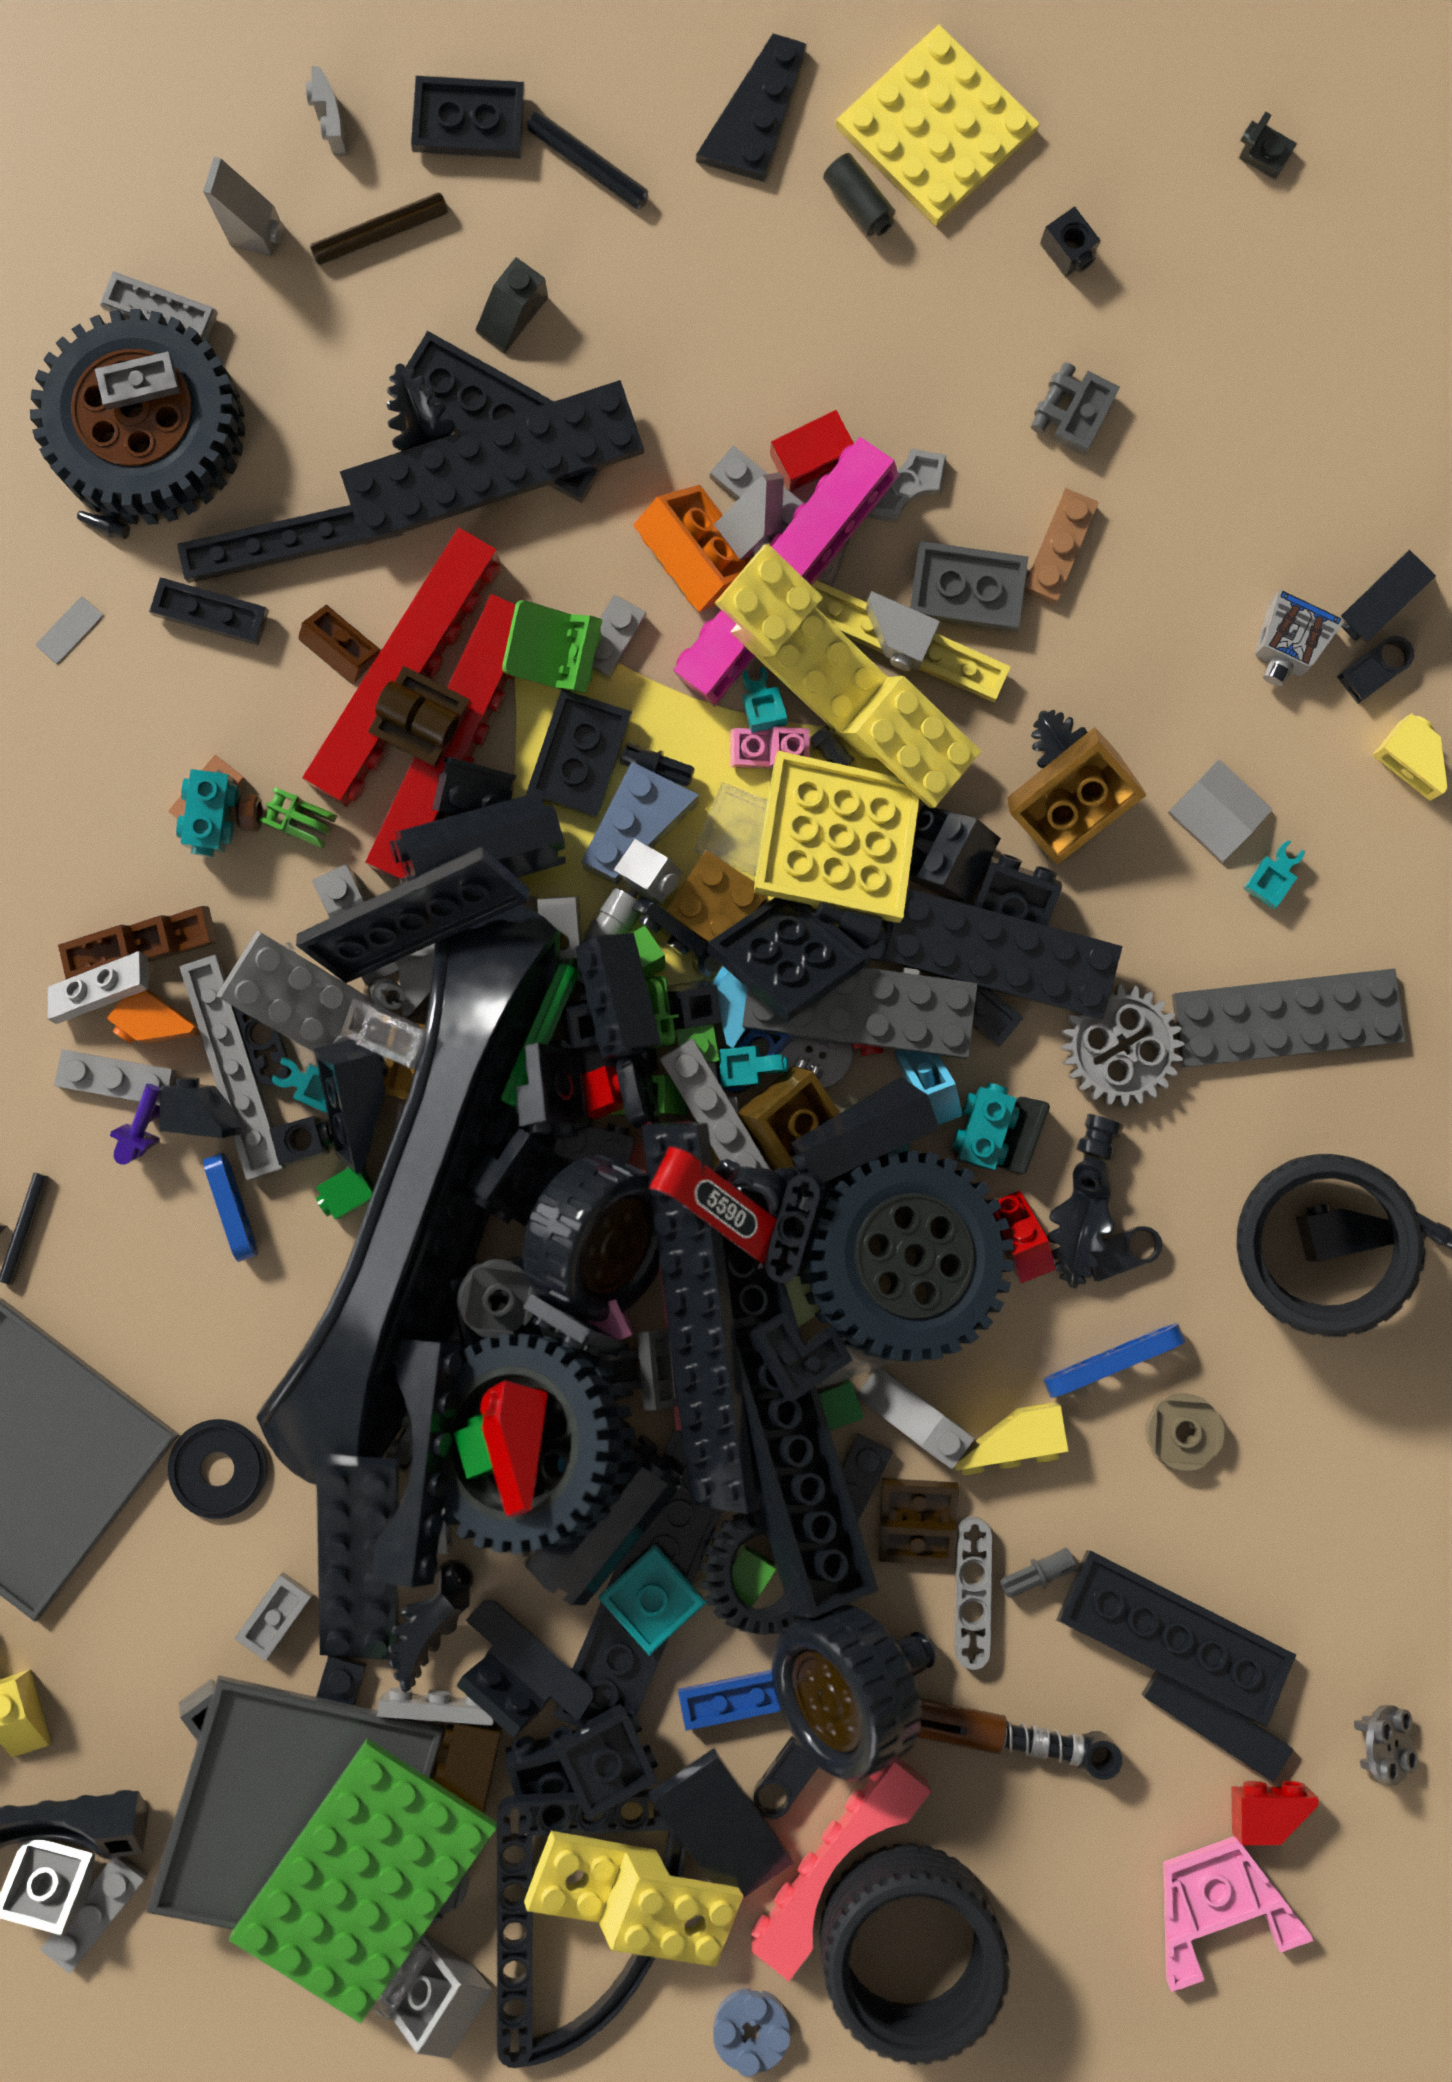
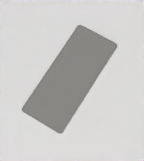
(69, 630)

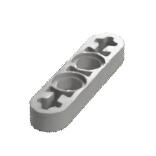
(969, 1592)

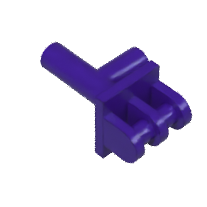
(133, 1138)

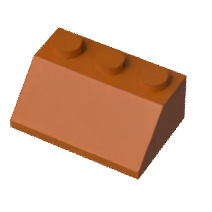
(689, 545)

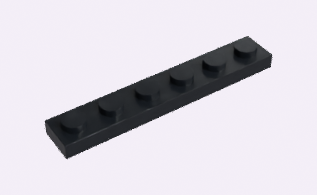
(269, 544)

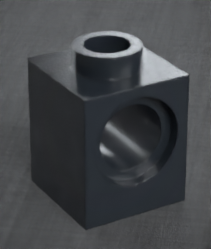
(1074, 228)
(284, 1140)

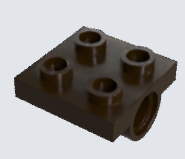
(418, 716)

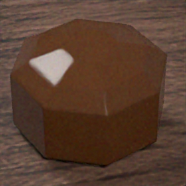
(249, 811)

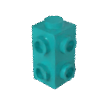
(207, 812)
(988, 1118)

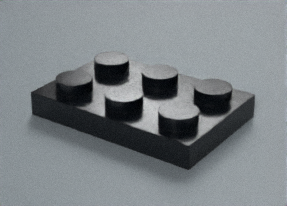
(468, 117)
(580, 753)

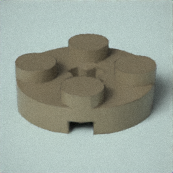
(1198, 1449)

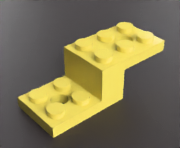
(633, 1899)

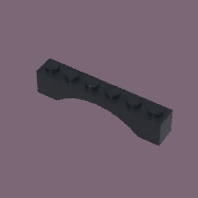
(410, 1543)
(105, 1824)

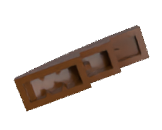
(153, 937)

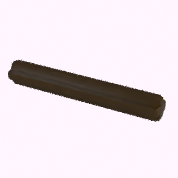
(379, 228)

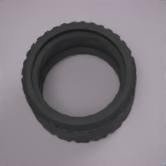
(1354, 1316)
(937, 2026)

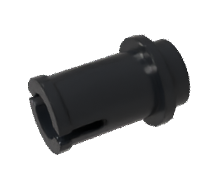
(830, 746)

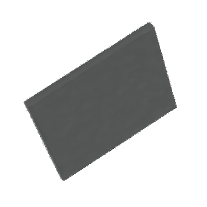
(67, 1460)
(255, 1786)

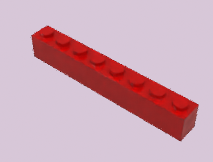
(416, 643)
(482, 681)

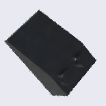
(352, 1097)

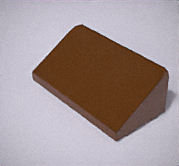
(338, 643)

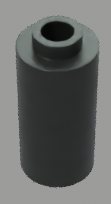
(859, 195)

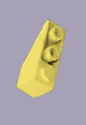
(1021, 1435)

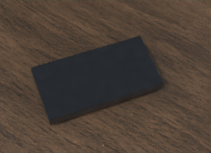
(721, 1825)

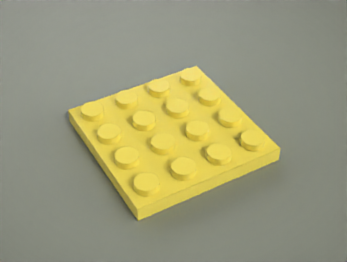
(937, 125)
(837, 837)

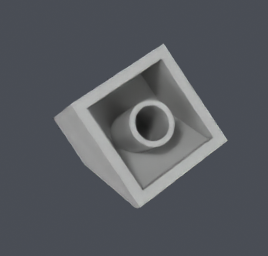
(441, 2002)

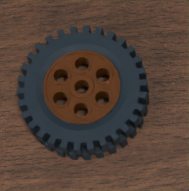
(180, 458)

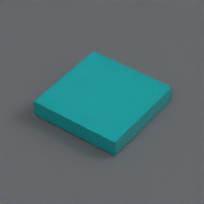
(652, 1599)

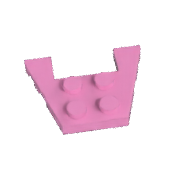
(1215, 1891)

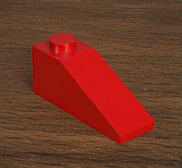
(513, 1440)

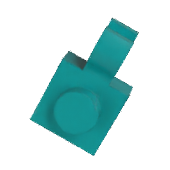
(744, 1066)

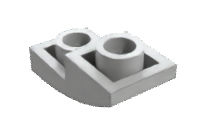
(322, 98)

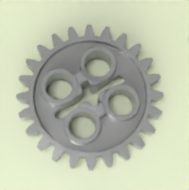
(1138, 1074)

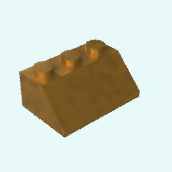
(1075, 796)

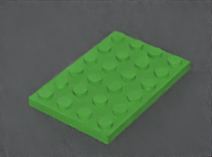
(363, 1881)

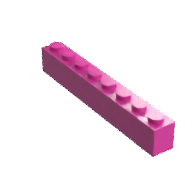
(808, 545)

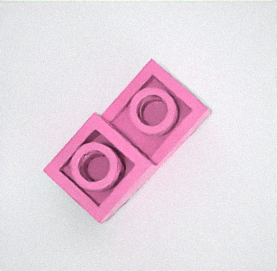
(760, 747)

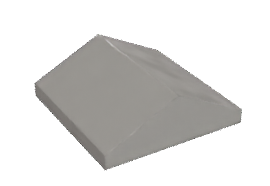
(1220, 811)
(46, 1886)

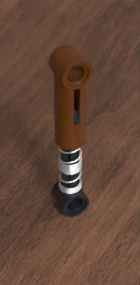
(991, 1734)

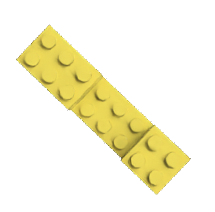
(840, 683)

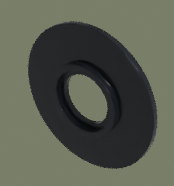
(186, 1474)

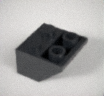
(950, 853)

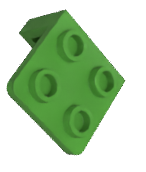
(552, 646)

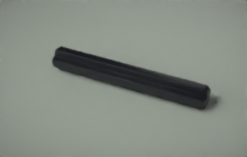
(587, 159)

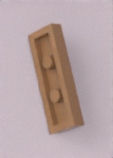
(1060, 546)

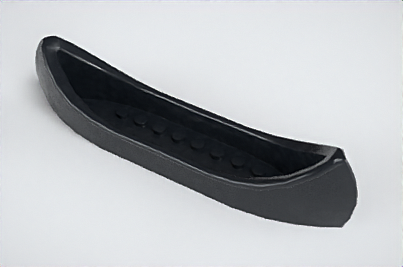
(420, 1216)

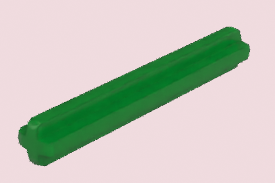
(542, 1026)

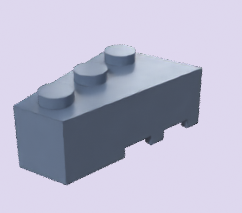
(642, 810)

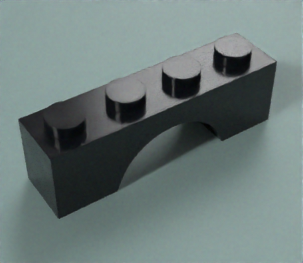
(693, 1001)

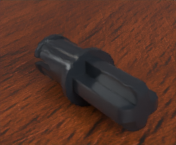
(658, 763)

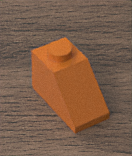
(150, 1020)

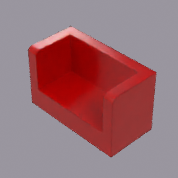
(810, 450)

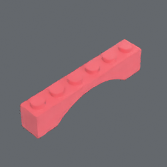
(886, 1801)

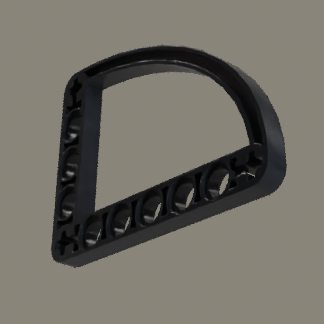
(577, 2032)

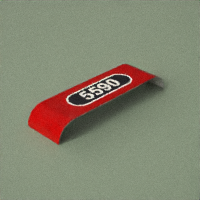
(716, 1202)

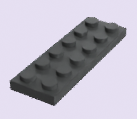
(882, 1012)
(1288, 1017)

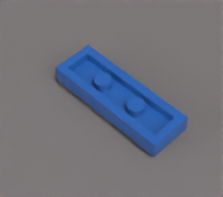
(728, 1700)

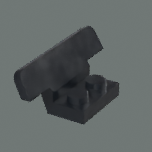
(519, 1673)

